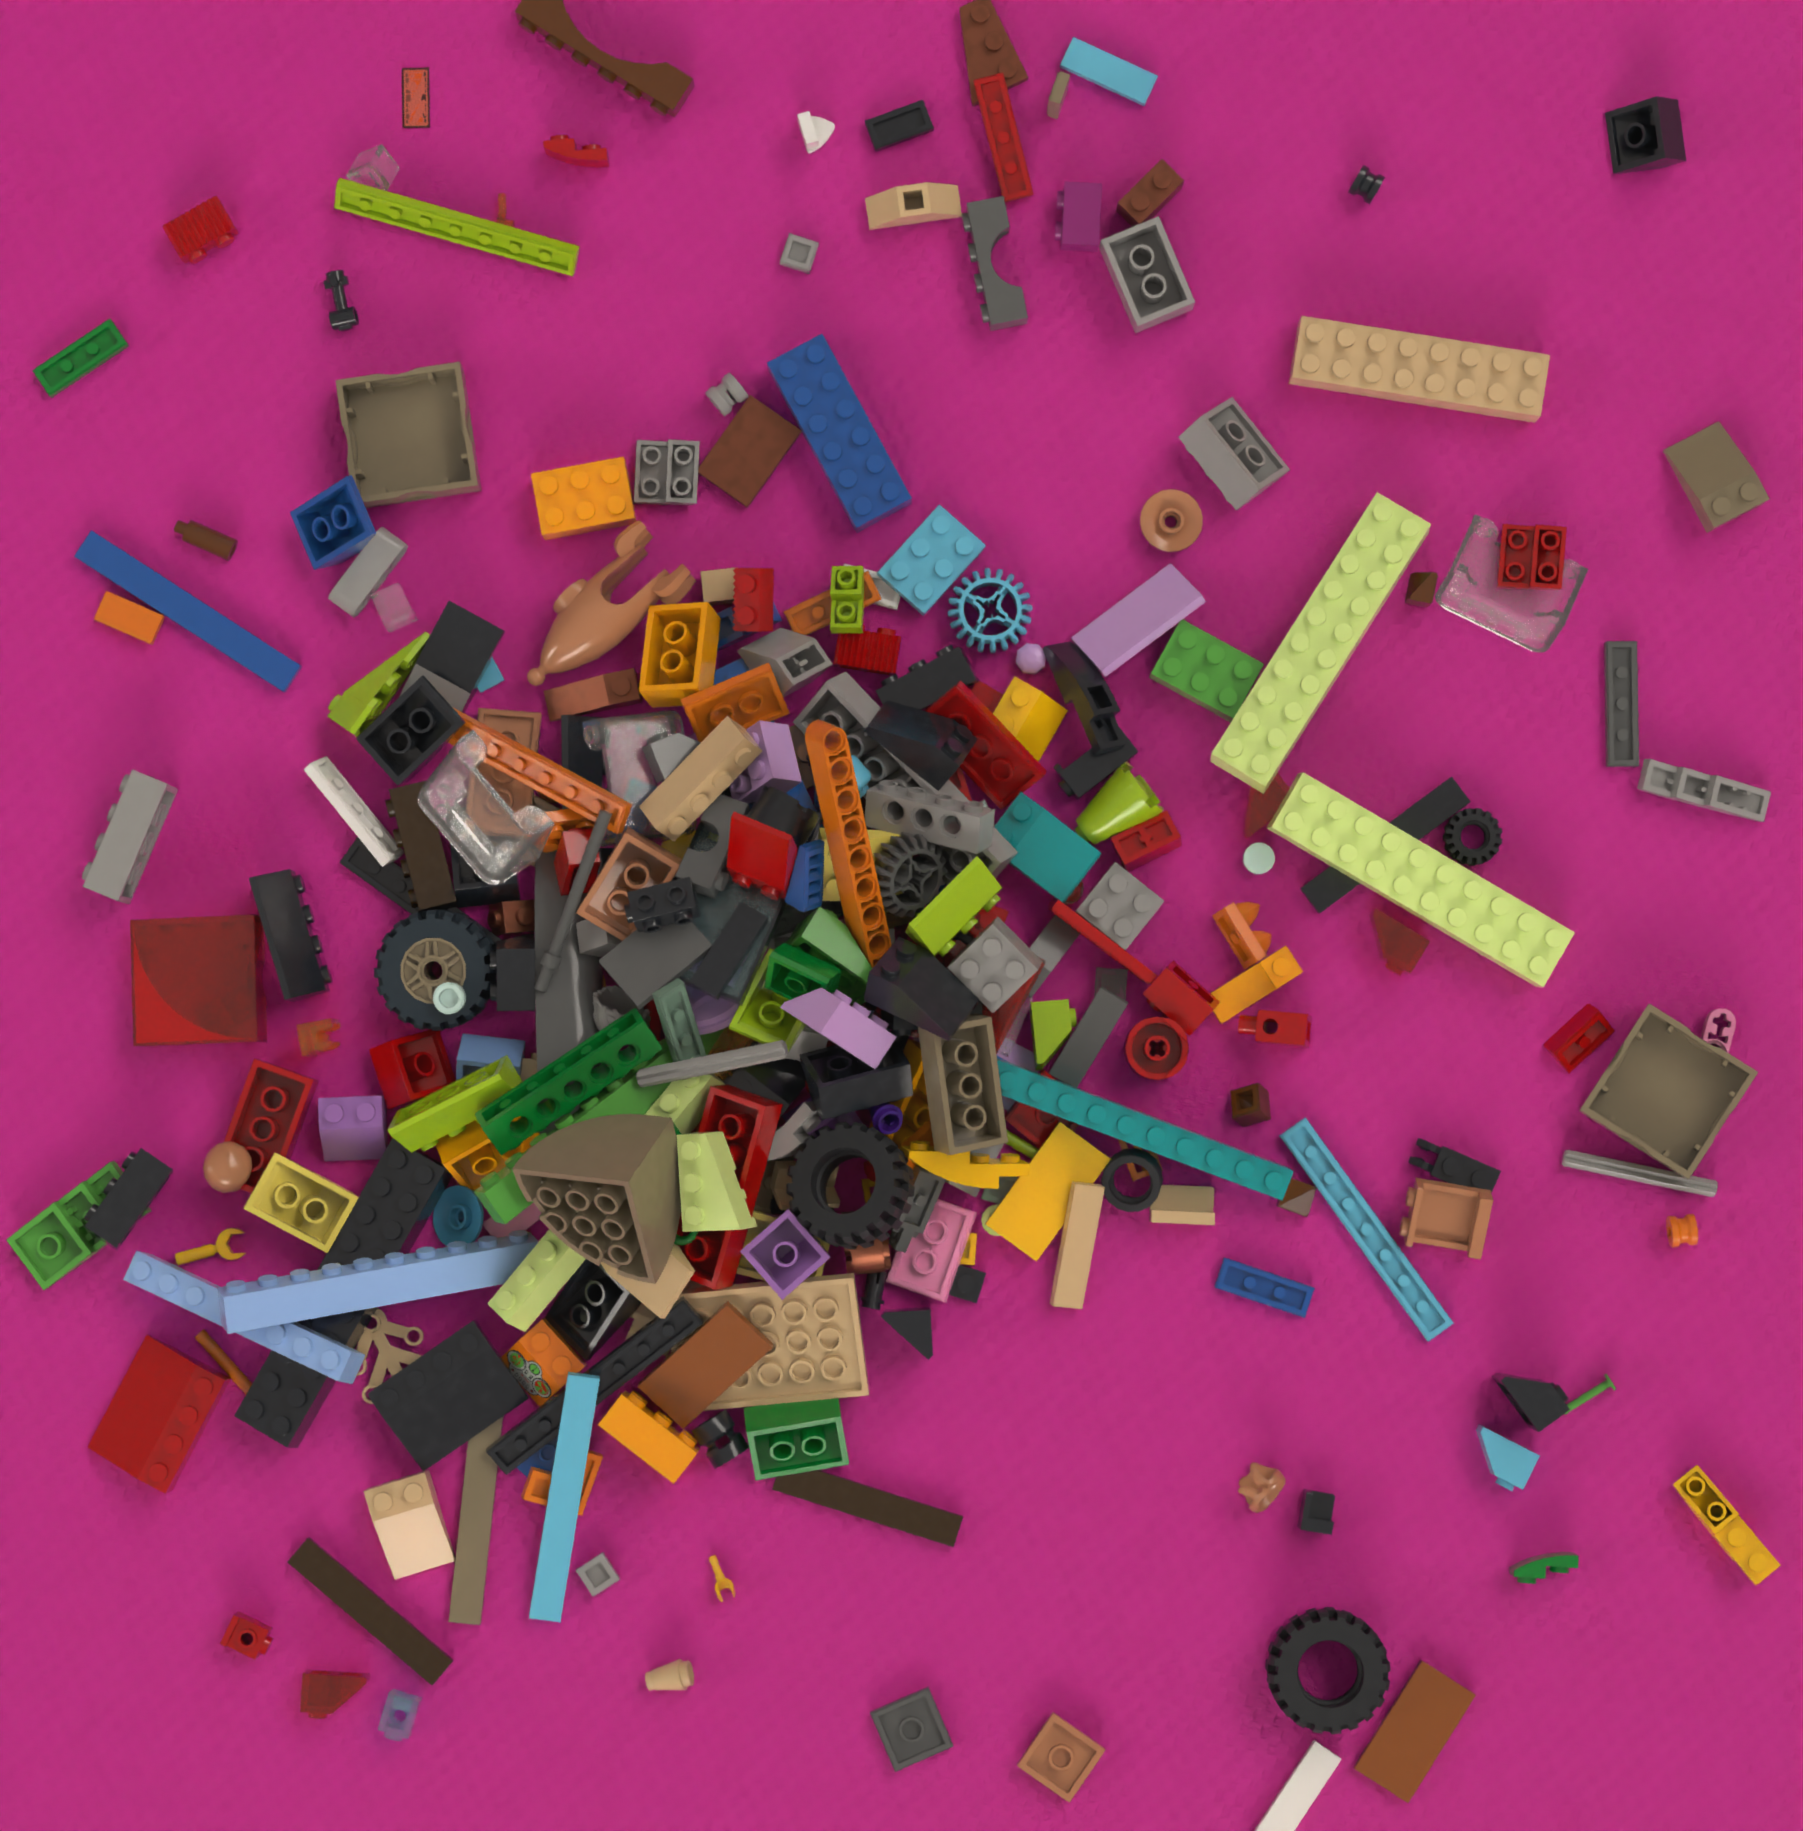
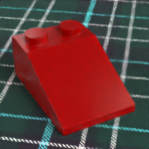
(760, 856)

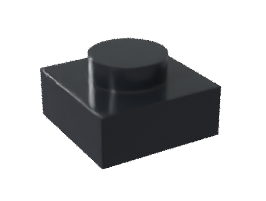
(967, 1283)

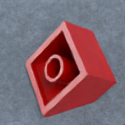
(412, 1067)

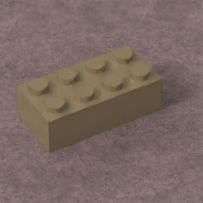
(964, 1087)

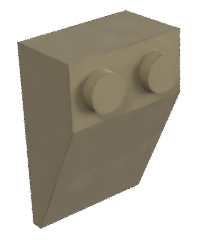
(1715, 476)

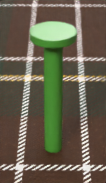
(1591, 1393)

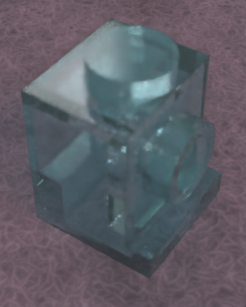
(399, 1700)

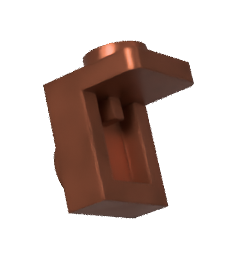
(512, 917)

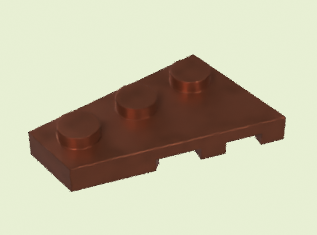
(988, 46)

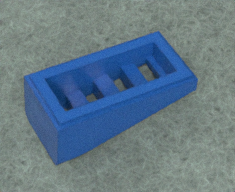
(806, 881)

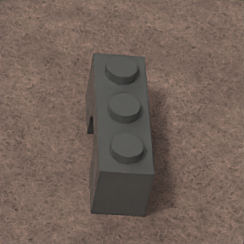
(709, 868)

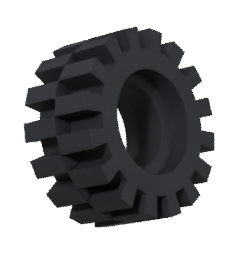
(1491, 832)

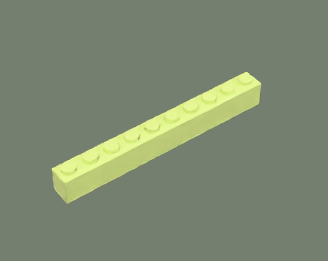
(551, 1260)

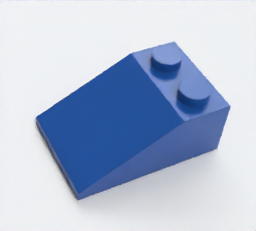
(334, 524)

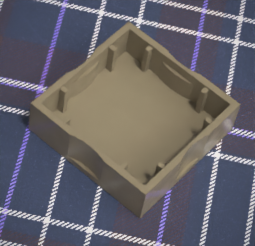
(409, 434)
(1668, 1091)

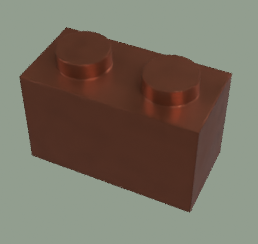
(1150, 194)

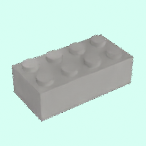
(129, 836)

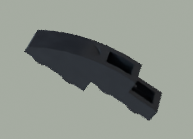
(1088, 691)

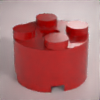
(1174, 1048)

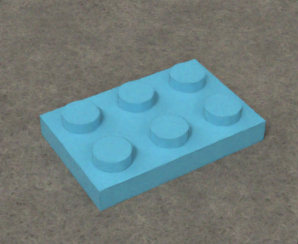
(931, 560)

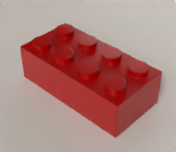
(270, 1114)

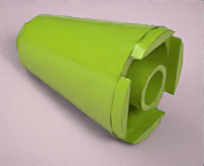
(1118, 806)

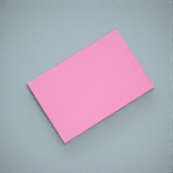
(936, 1254)

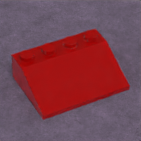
(158, 1414)

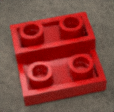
(1531, 557)

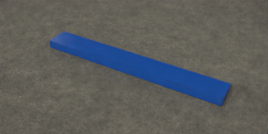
(188, 611)

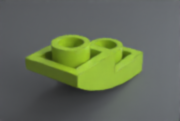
(847, 599)

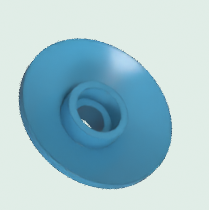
(458, 1215)

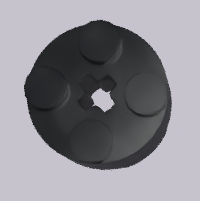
(784, 814)

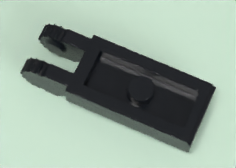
(1456, 1167)

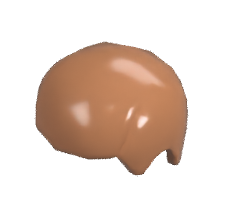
(227, 1167)

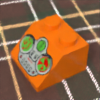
(542, 1361)

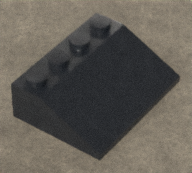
(448, 1395)

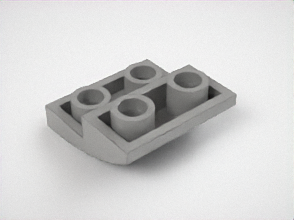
(666, 472)

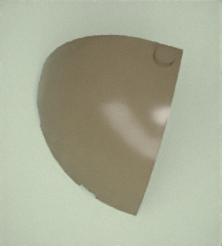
(609, 1190)

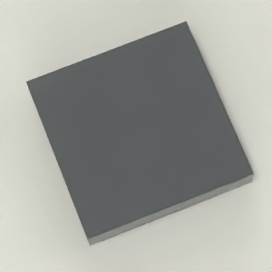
(911, 1729)

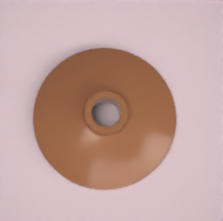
(1176, 505)

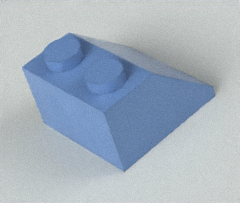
(479, 1051)

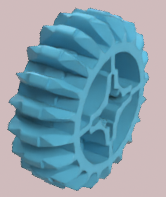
(1002, 618)

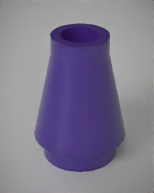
(886, 1118)

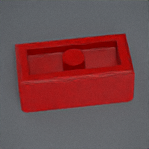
(1579, 1037)

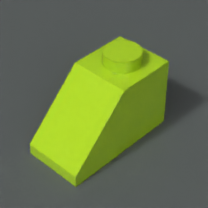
(1050, 1028)

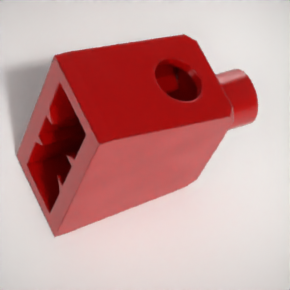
(1292, 1030)

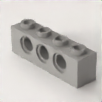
(884, 814)

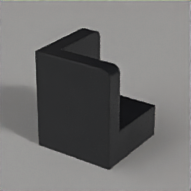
(1316, 1512)

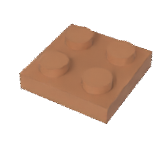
(1061, 1757)

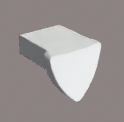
(814, 130)

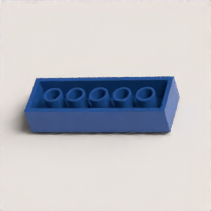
(839, 433)

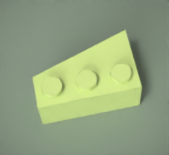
(709, 1185)

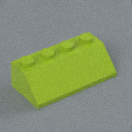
(452, 1106)

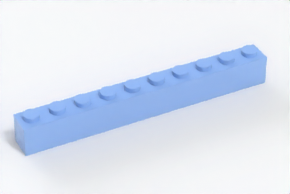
(372, 1282)

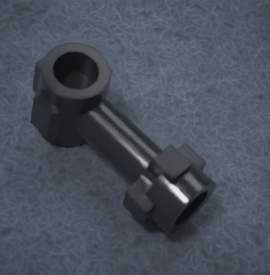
(344, 317)

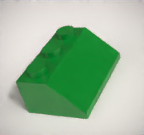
(795, 1437)

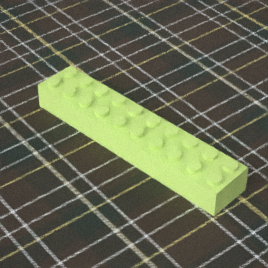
(1320, 643)
(1420, 880)

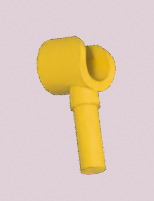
(722, 1582)

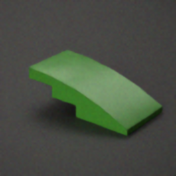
(57, 1237)

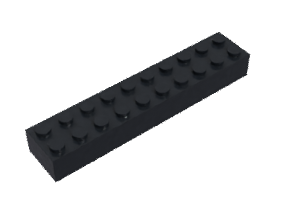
(381, 1222)

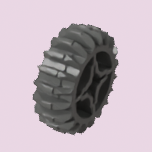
(915, 877)

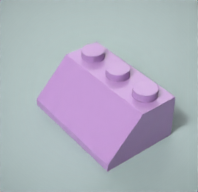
(843, 1024)

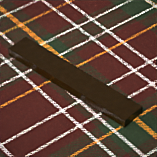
(872, 1504)
(370, 1611)

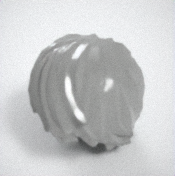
(612, 1004)

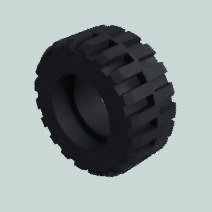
(819, 1161)
(1358, 1701)

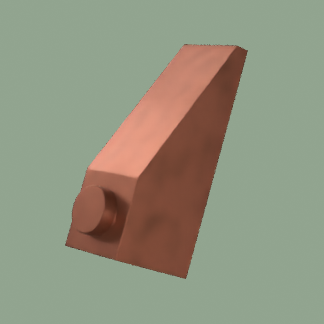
(594, 694)

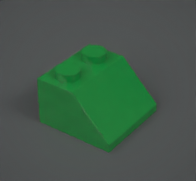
(795, 972)

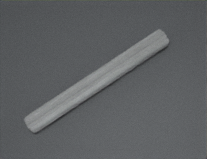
(712, 1063)
(1639, 1173)

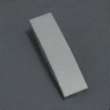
(1704, 790)

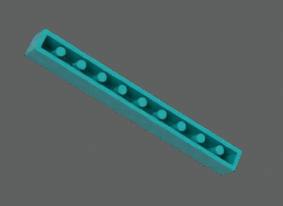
(1143, 1130)

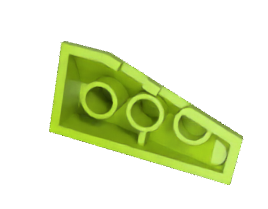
(370, 695)

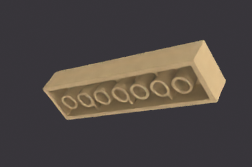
(1419, 369)

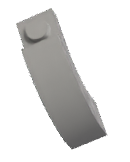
(794, 1132)

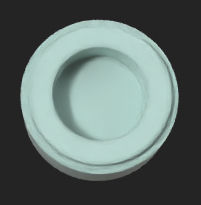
(1258, 858)
(449, 998)

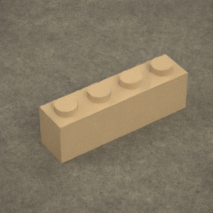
(700, 778)

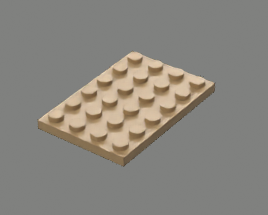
(813, 1339)

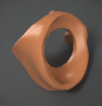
(1261, 1486)

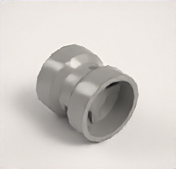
(721, 399)

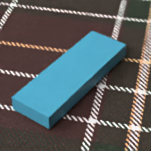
(1108, 71)

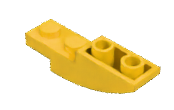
(968, 1170)
(1726, 1525)

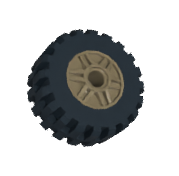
(407, 964)

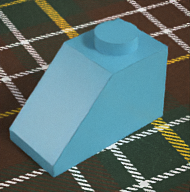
(1506, 1459)

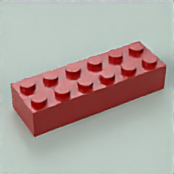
(749, 1130)

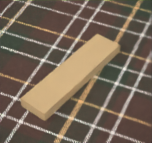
(1077, 1245)

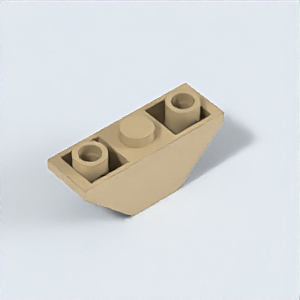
(913, 205)

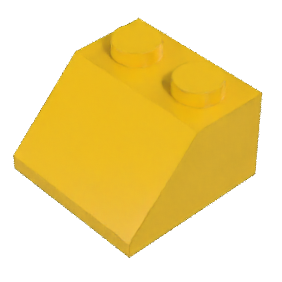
(1029, 716)

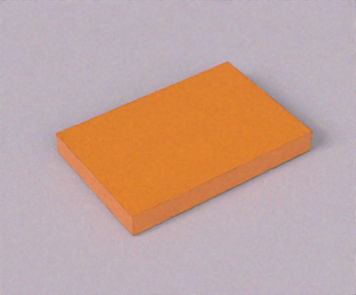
(742, 698)

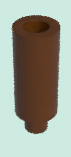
(207, 539)

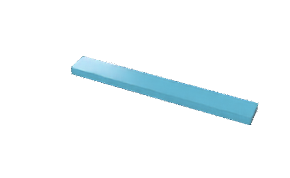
(1366, 1229)
(564, 1496)

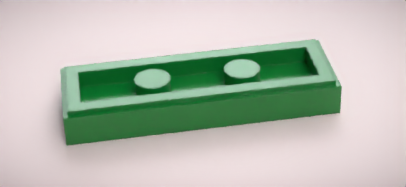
(80, 358)

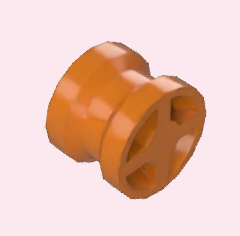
(1682, 1230)

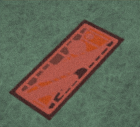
(415, 98)

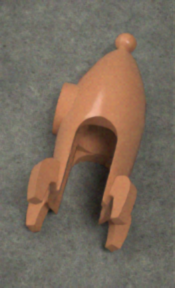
(588, 621)

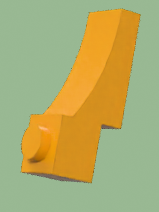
(1255, 983)

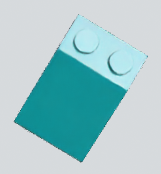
(1046, 848)

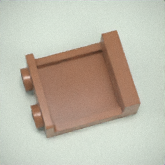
(1447, 1216)

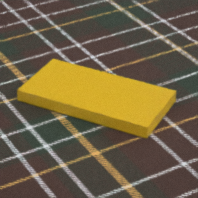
(1038, 1202)

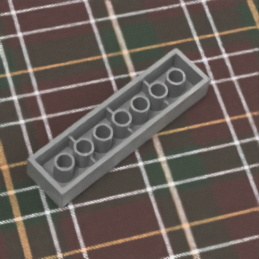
(852, 709)

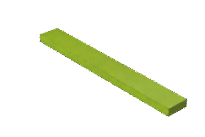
(456, 227)

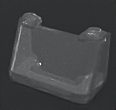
(1518, 615)
(626, 765)
(478, 819)

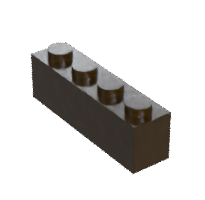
(423, 851)

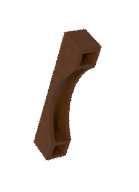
(657, 83)

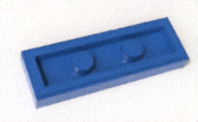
(1264, 1287)

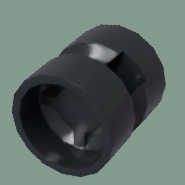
(715, 1428)

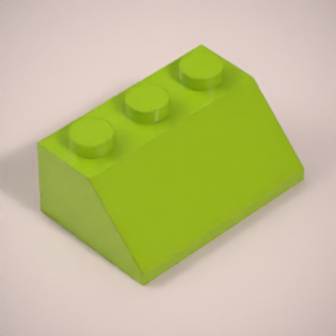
(955, 909)

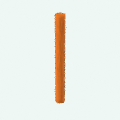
(224, 1361)

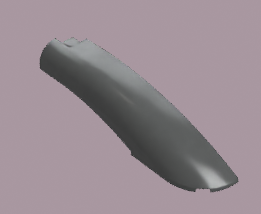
(567, 1006)

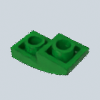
(1535, 1567)

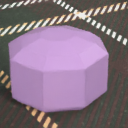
(1030, 658)

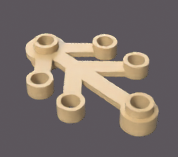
(388, 1355)

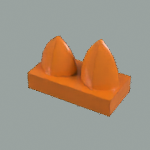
(1235, 925)

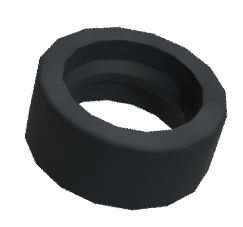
(1124, 1202)

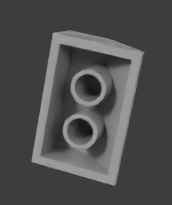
(1233, 453)

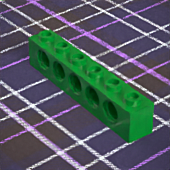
(572, 1066)

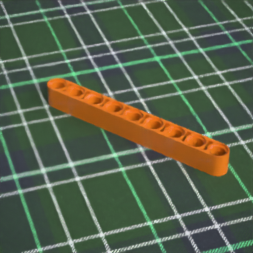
(855, 873)

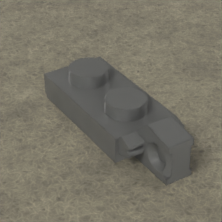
(925, 1197)

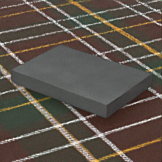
(654, 959)

